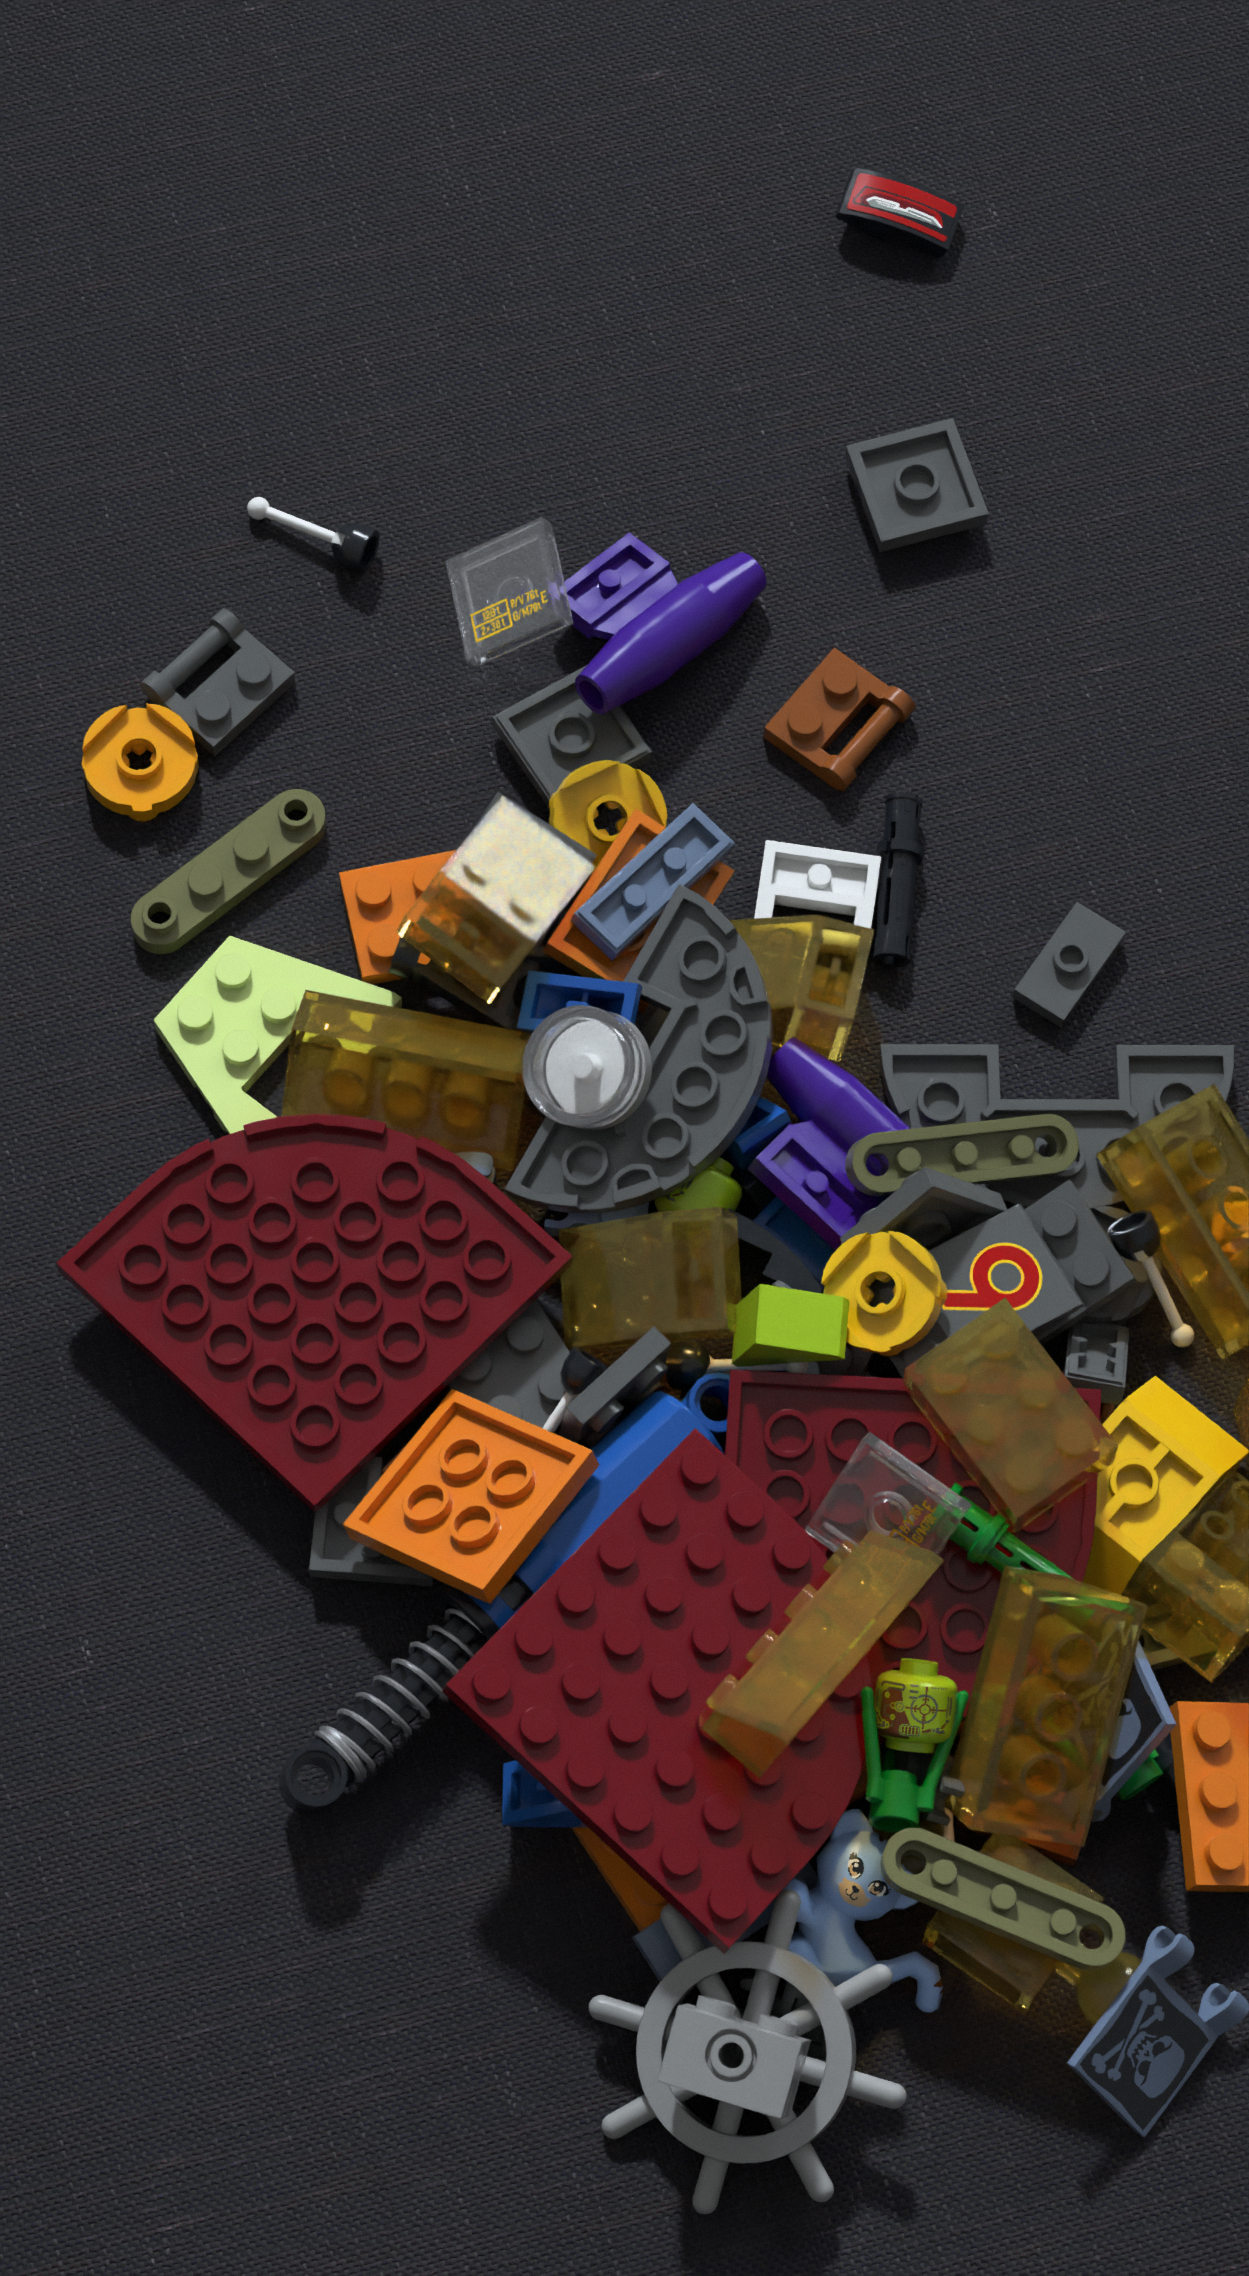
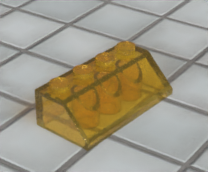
(410, 1071)
(1195, 1181)
(818, 1647)
(1044, 1706)

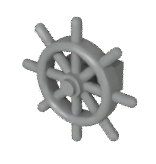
(748, 2058)

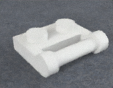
(818, 881)

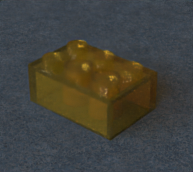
(1009, 1415)

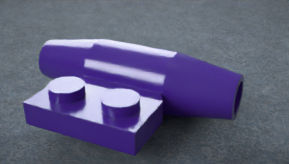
(651, 618)
(808, 1158)

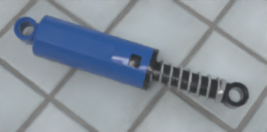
(625, 1460)

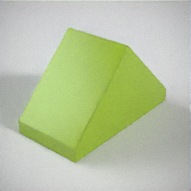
(789, 1327)

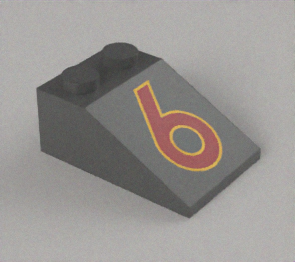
(983, 1267)

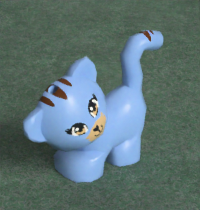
(852, 1890)

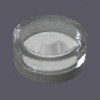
(587, 1067)

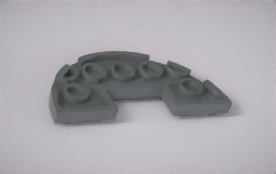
(703, 1077)
(962, 1085)

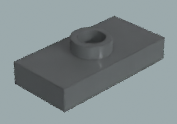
(1069, 964)
(1097, 1358)

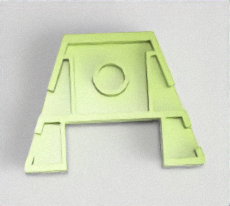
(240, 1019)

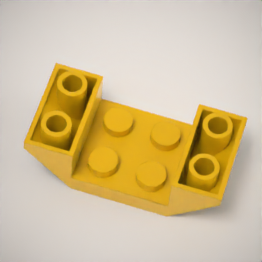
(1161, 1472)

